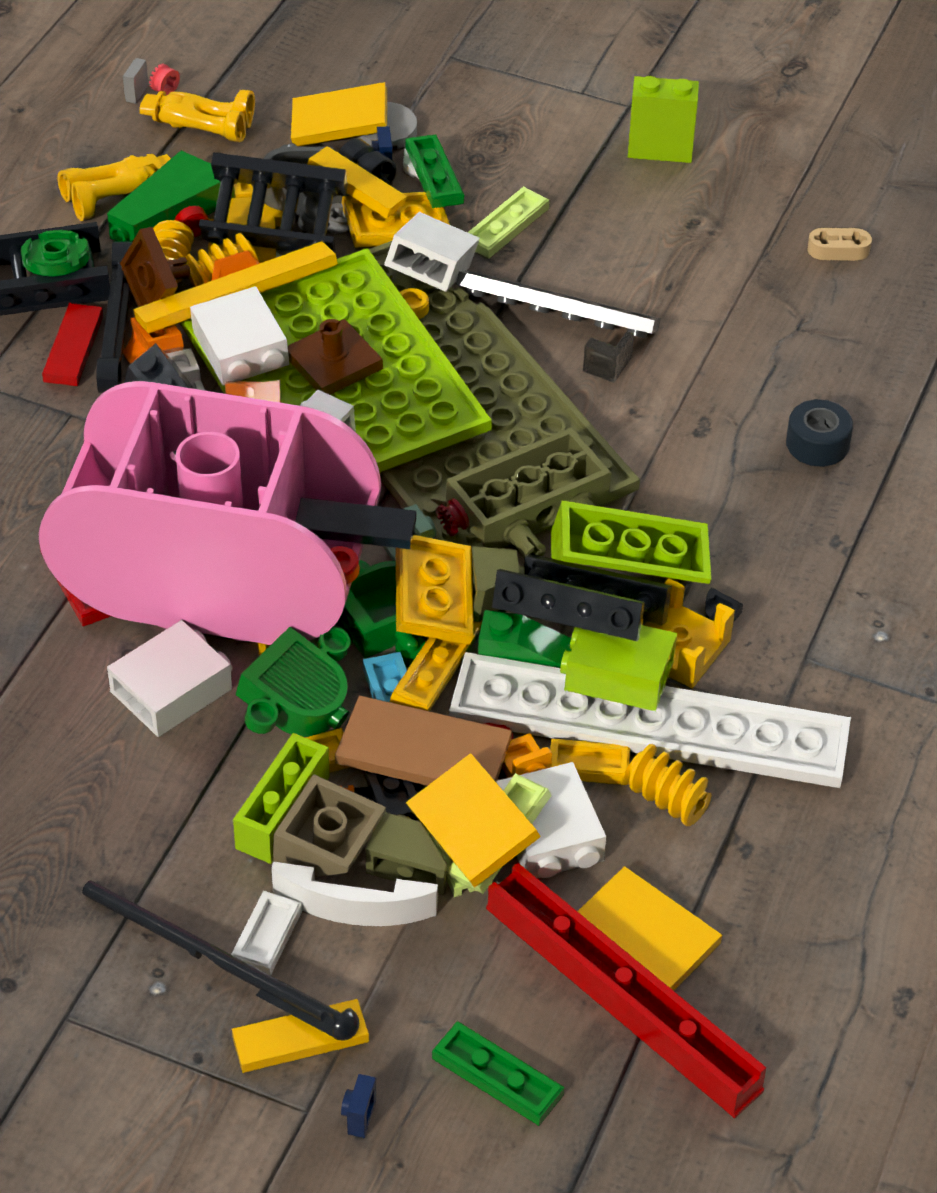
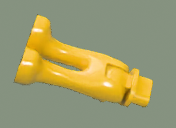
(201, 113)
(91, 184)

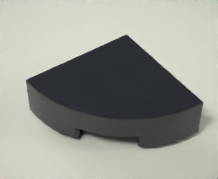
(715, 597)

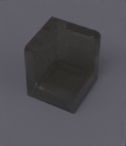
(607, 360)

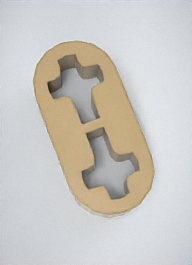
(839, 244)

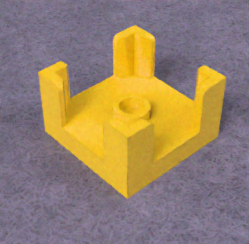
(697, 637)

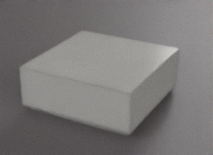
(135, 80)

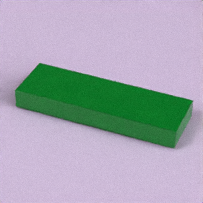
(434, 171)
(498, 1073)

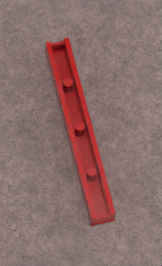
(628, 991)

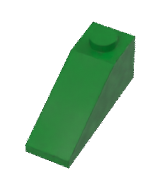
(521, 639)

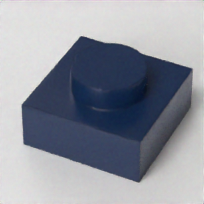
(383, 143)
(359, 1105)

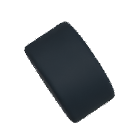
(819, 432)

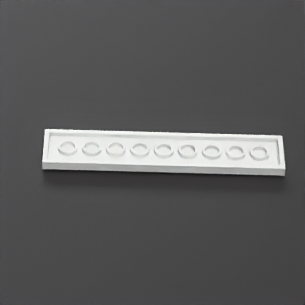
(685, 725)

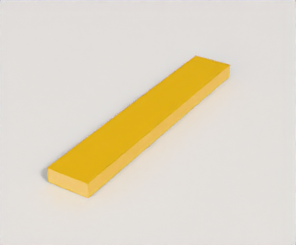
(263, 276)

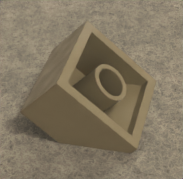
(326, 828)

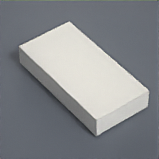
(267, 931)

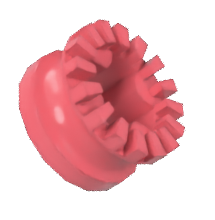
(164, 79)

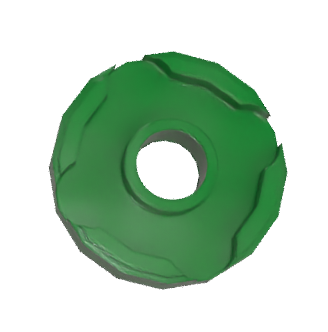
(55, 253)

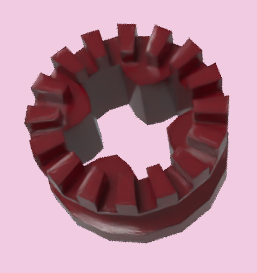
(453, 517)

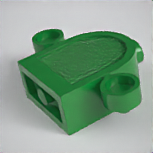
(371, 614)
(297, 685)

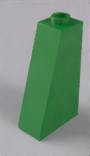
(174, 186)

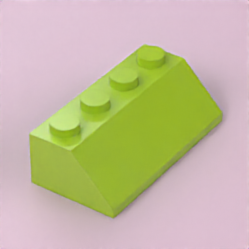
(631, 542)

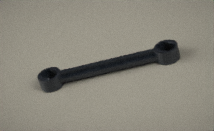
(109, 364)

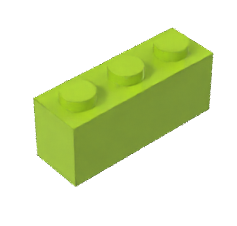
(277, 793)

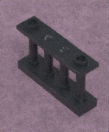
(265, 174)
(49, 292)
(582, 596)

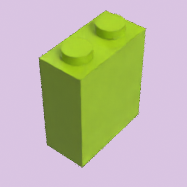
(663, 119)
(620, 667)

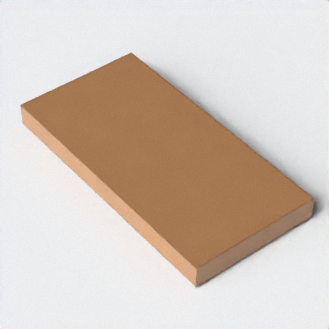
(416, 742)

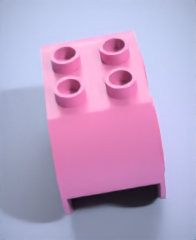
(215, 524)

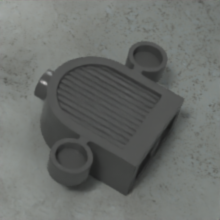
(307, 201)

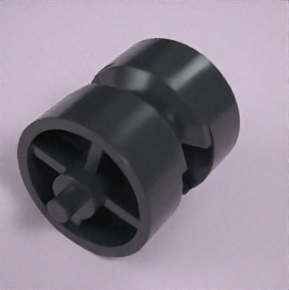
(369, 159)

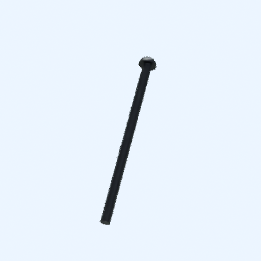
(319, 1015)

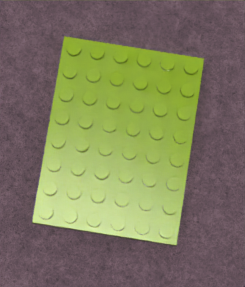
(417, 396)

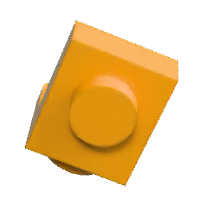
(525, 757)

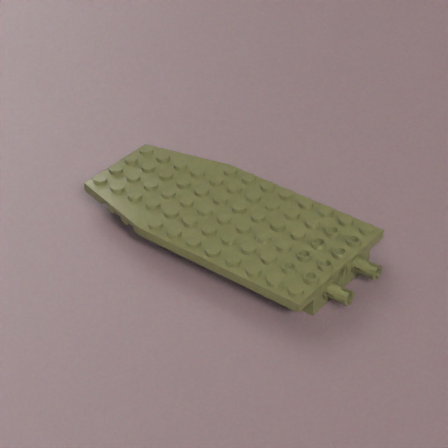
(537, 443)

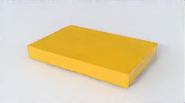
(338, 114)
(373, 229)
(435, 590)
(473, 820)
(651, 927)

